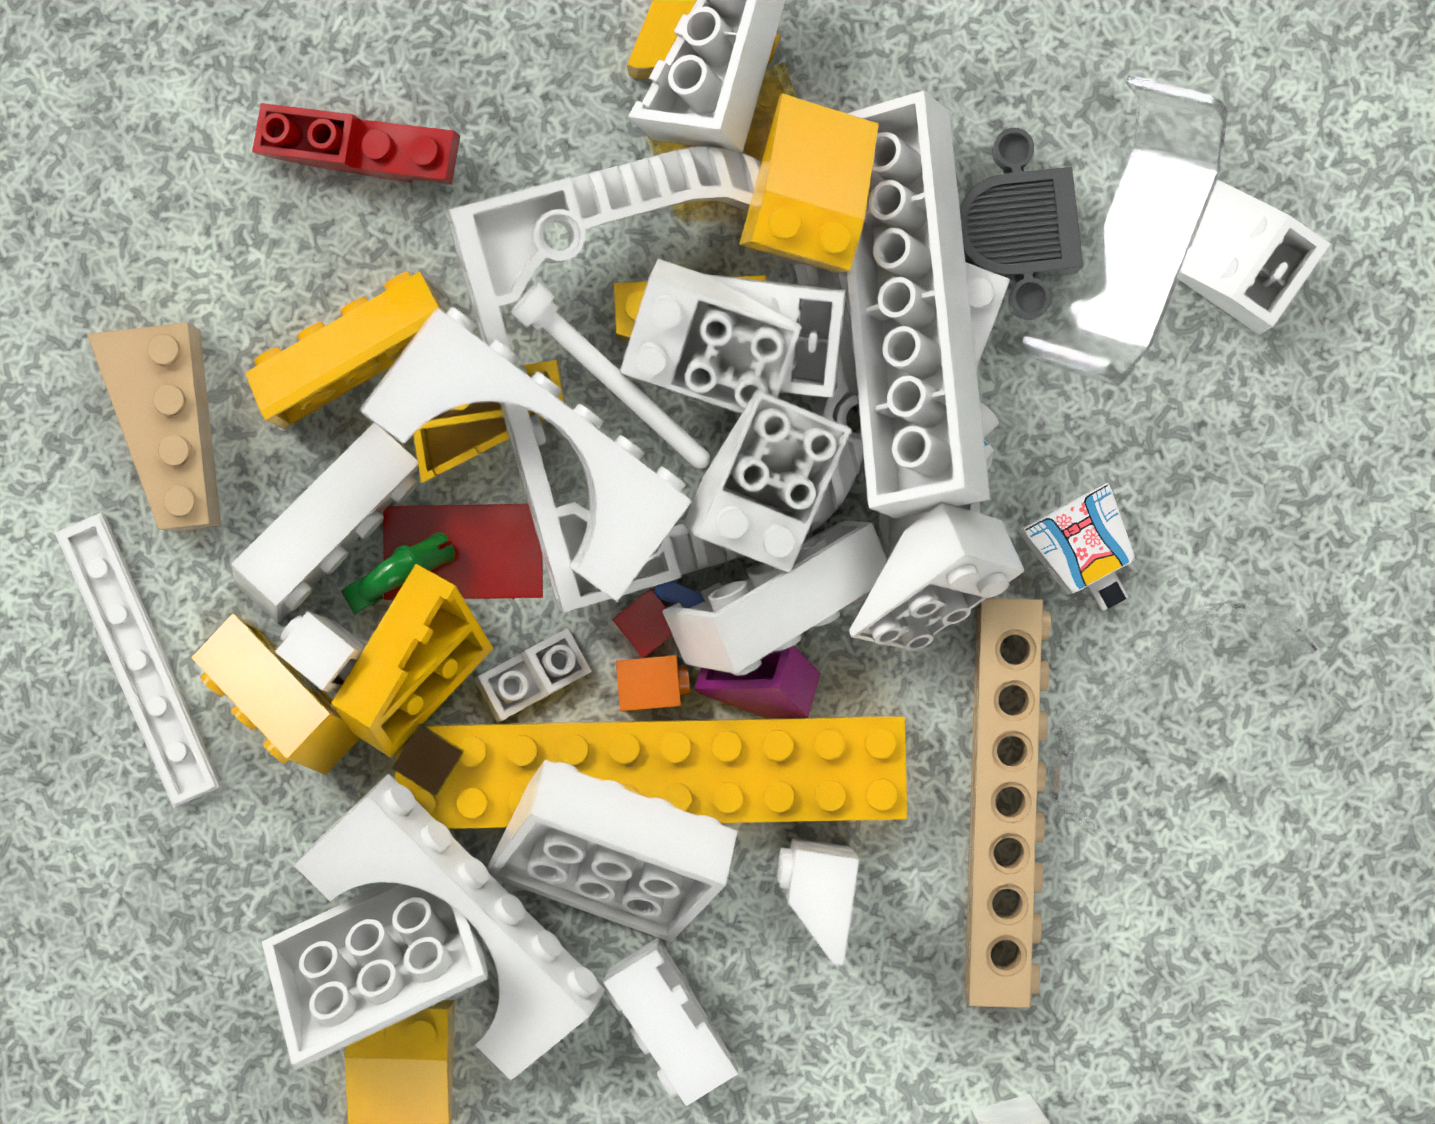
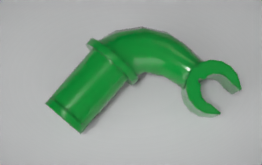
(395, 571)

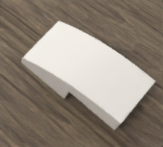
(532, 675)

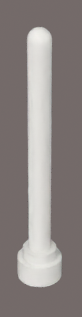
(540, 311)

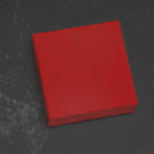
(644, 623)

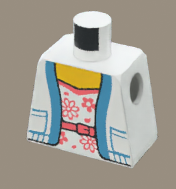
(1084, 545)

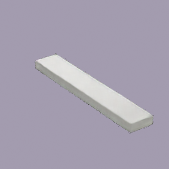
(138, 660)

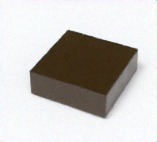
(428, 759)

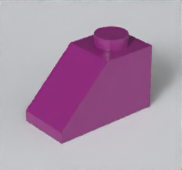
(776, 689)

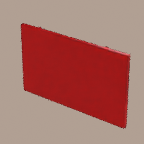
(491, 542)

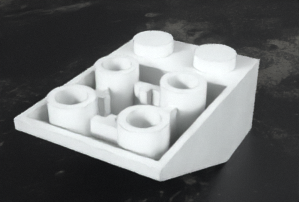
(1250, 257)
(820, 314)
(707, 339)
(767, 481)
(937, 577)

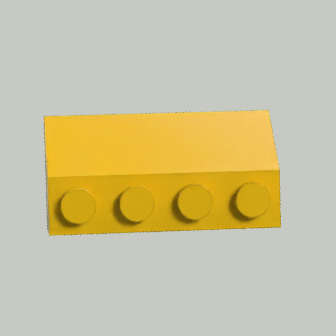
(343, 353)

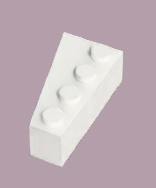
(711, 75)
(325, 522)
(773, 606)

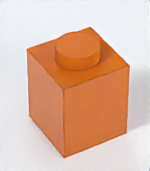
(651, 682)

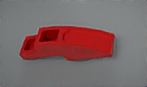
(355, 144)

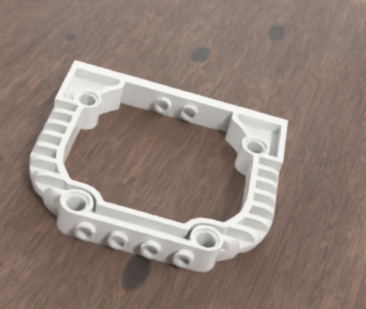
(498, 253)

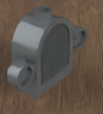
(1023, 224)

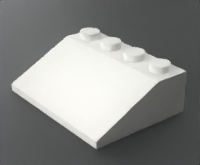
(613, 851)
(369, 967)

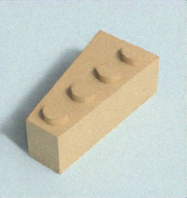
(164, 413)

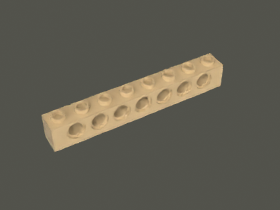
(985, 981)

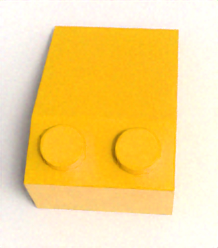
(812, 186)
(403, 1070)

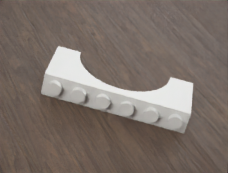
(627, 500)
(399, 842)

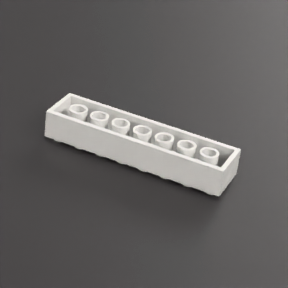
(915, 320)

